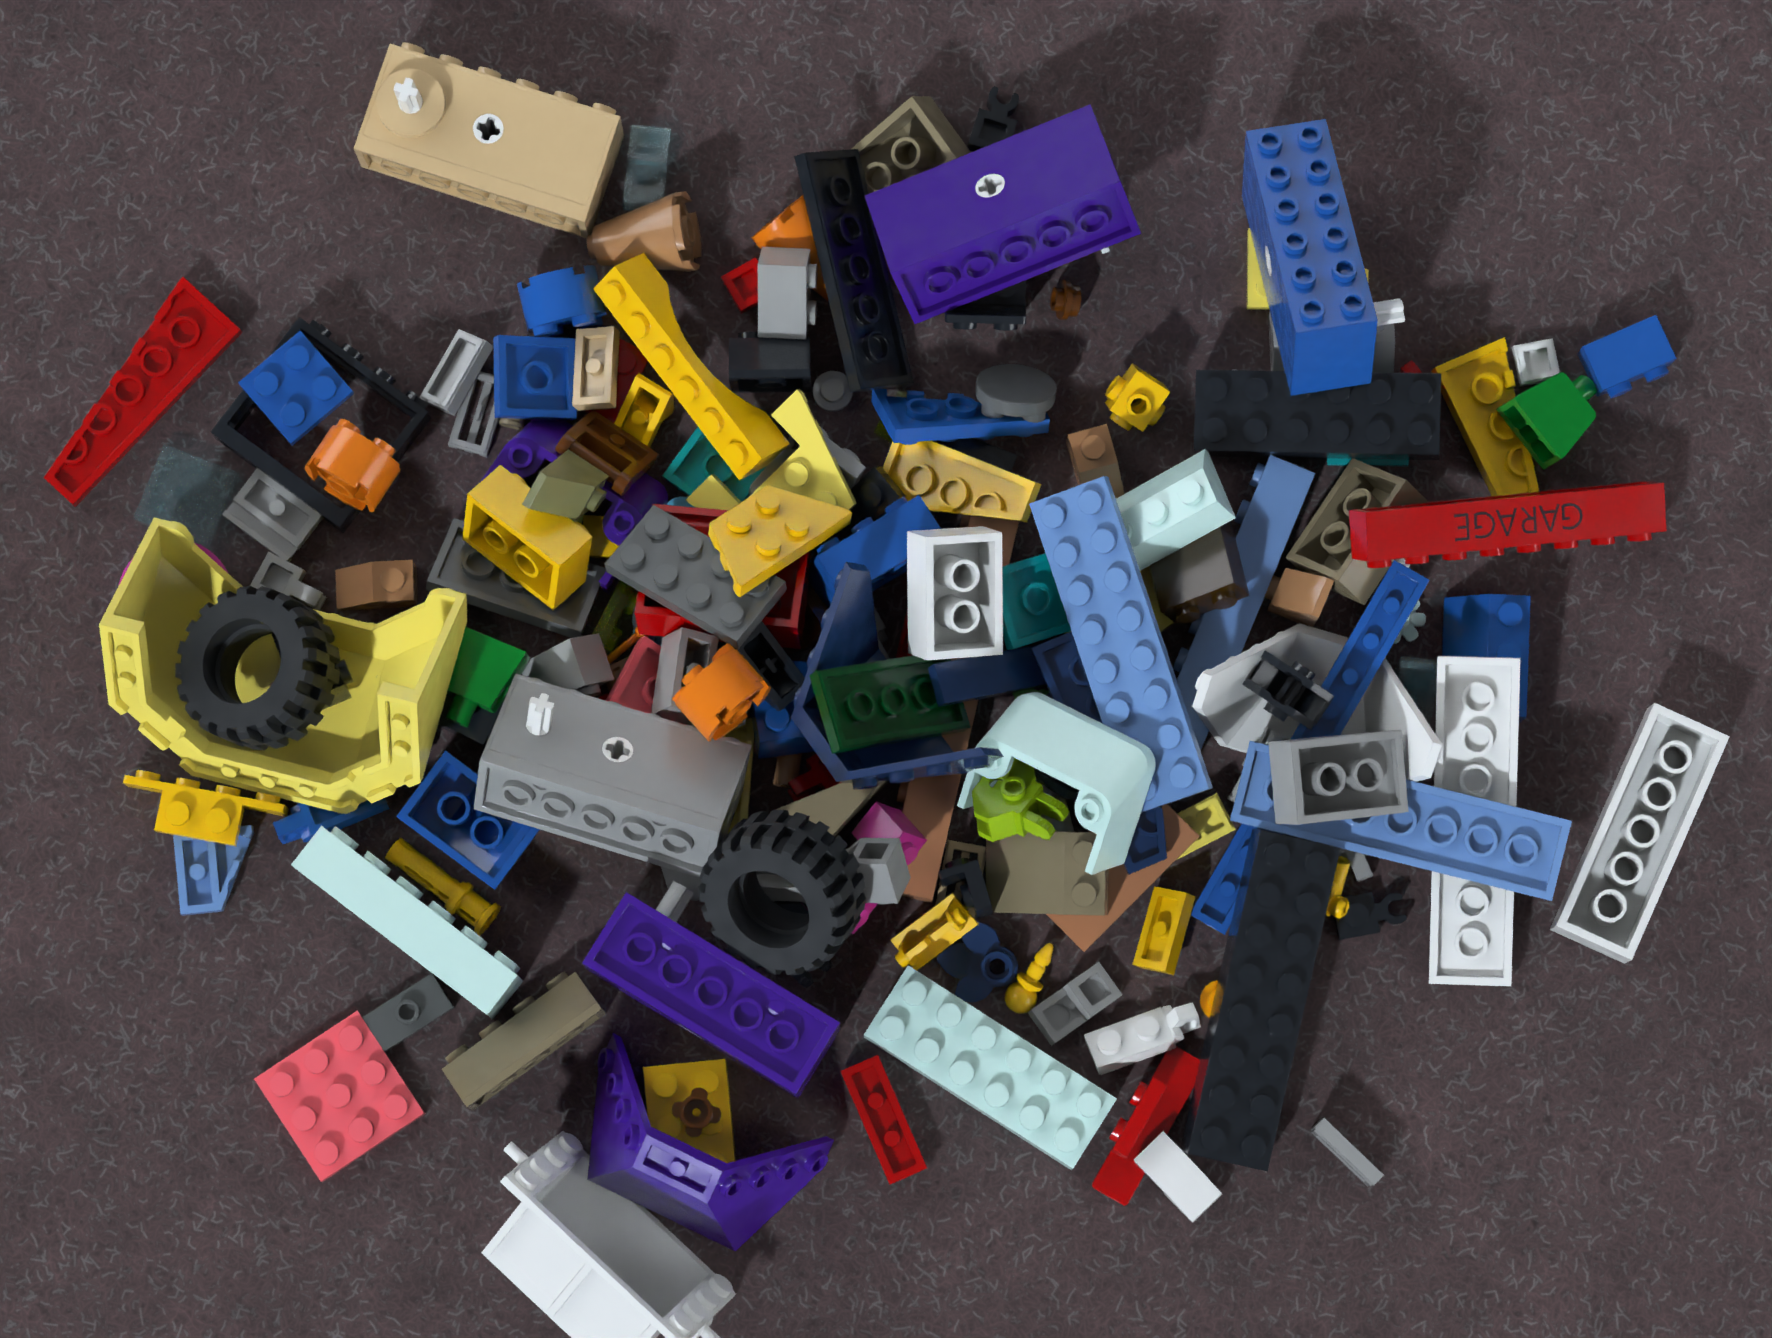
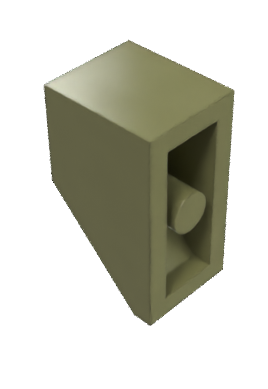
(567, 487)

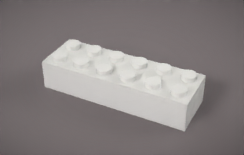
(1639, 833)

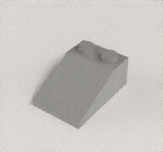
(1338, 777)

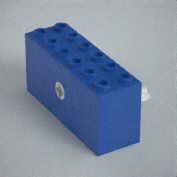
(1311, 258)

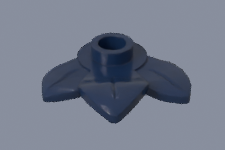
(972, 960)

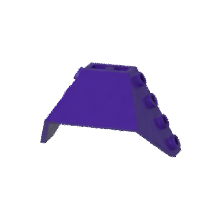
(680, 1181)

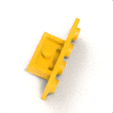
(200, 812)

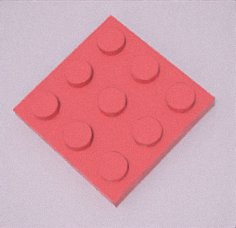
(339, 1096)

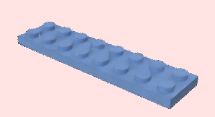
(1119, 634)
(1439, 833)

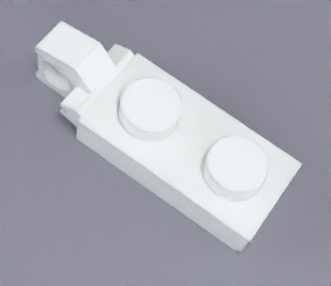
(1140, 1036)

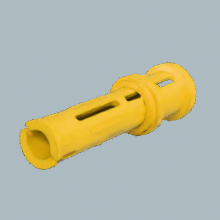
(457, 896)

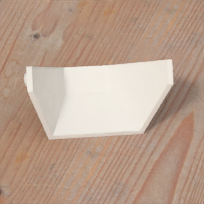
(1237, 714)

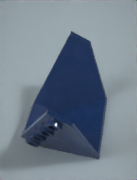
(852, 639)

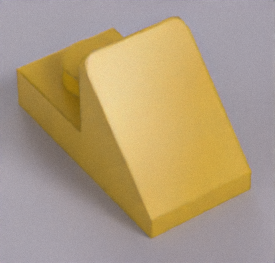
(645, 409)

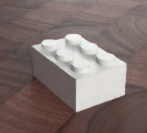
(955, 593)

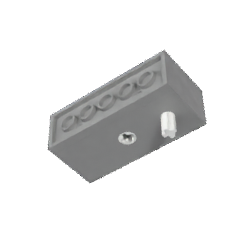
(610, 776)

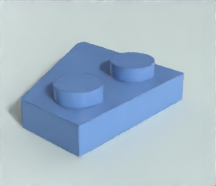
(208, 871)

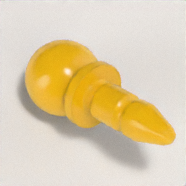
(1022, 995)

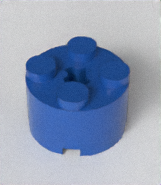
(561, 301)

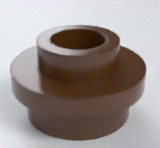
(1065, 300)

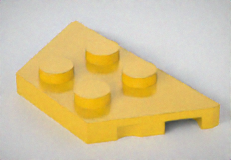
(771, 533)

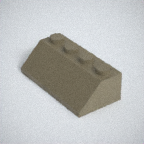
(523, 1040)

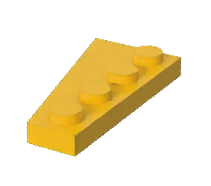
(1473, 391)

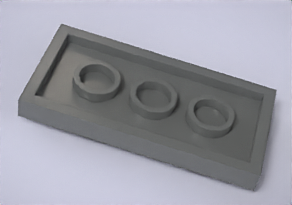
(686, 575)
(491, 589)

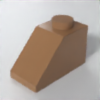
(1094, 457)
(377, 585)
(1298, 596)

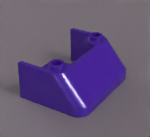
(538, 441)

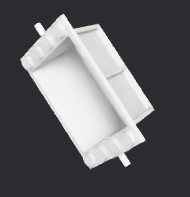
(598, 1257)

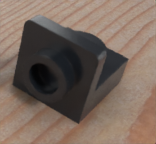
(975, 891)

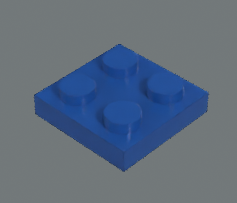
(534, 377)
(296, 388)

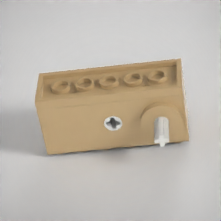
(489, 139)

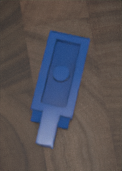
(308, 819)

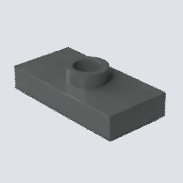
(408, 1012)

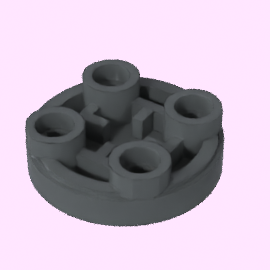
(1015, 392)

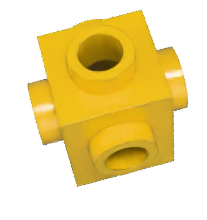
(1133, 385)

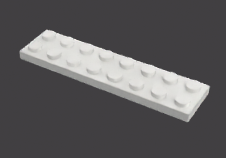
(1480, 759)

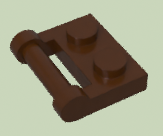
(609, 450)

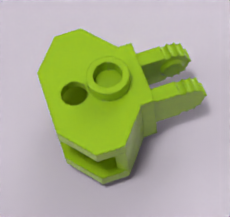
(1015, 805)

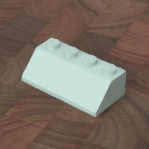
(1174, 509)

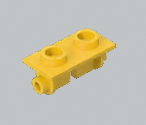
(933, 932)

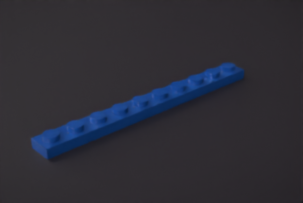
(1347, 682)

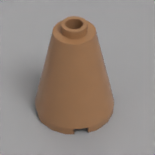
(657, 229)

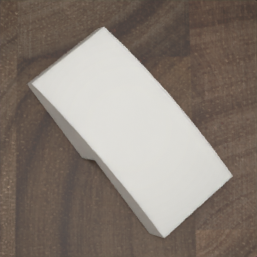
(1177, 1177)

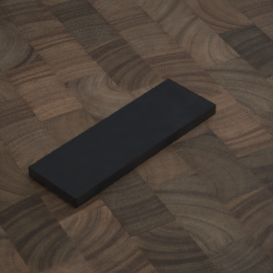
(853, 270)

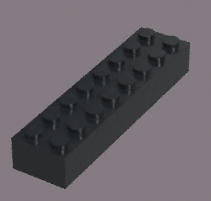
(1260, 999)

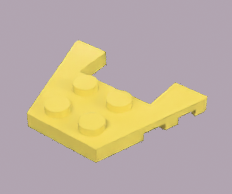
(807, 472)

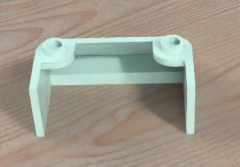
(1087, 755)

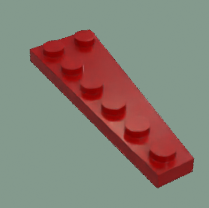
(163, 365)

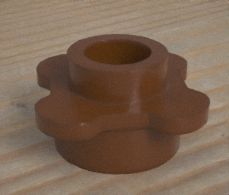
(695, 1124)

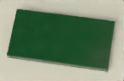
(883, 704)

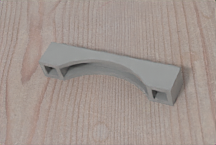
(879, 860)

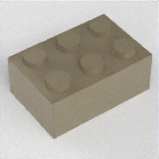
(1326, 540)

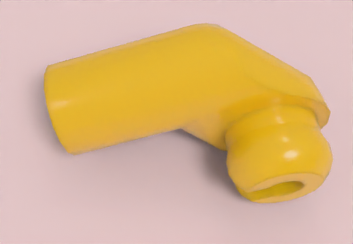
(1339, 905)

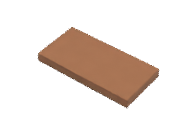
(1126, 888)

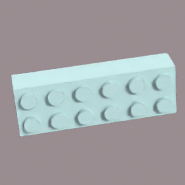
(408, 923)
(989, 1067)

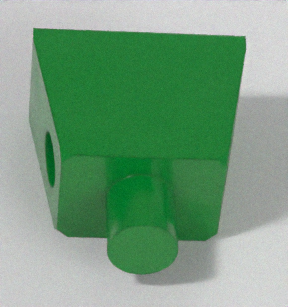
(1551, 416)
(482, 675)

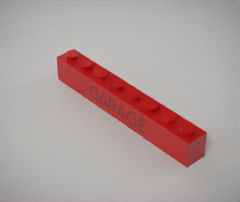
(1506, 522)

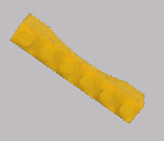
(734, 427)

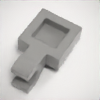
(287, 579)

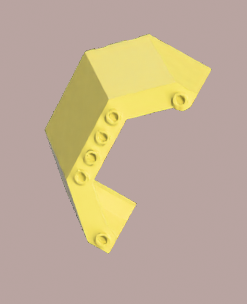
(358, 747)

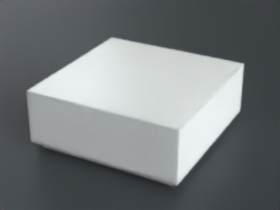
(1535, 361)

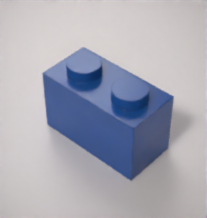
(1627, 356)

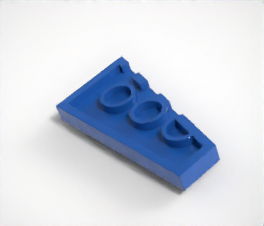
(957, 417)

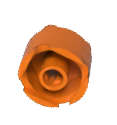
(354, 466)
(721, 693)

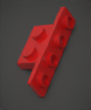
(1154, 1112)

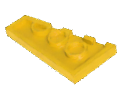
(958, 482)

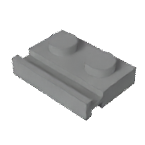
(272, 515)

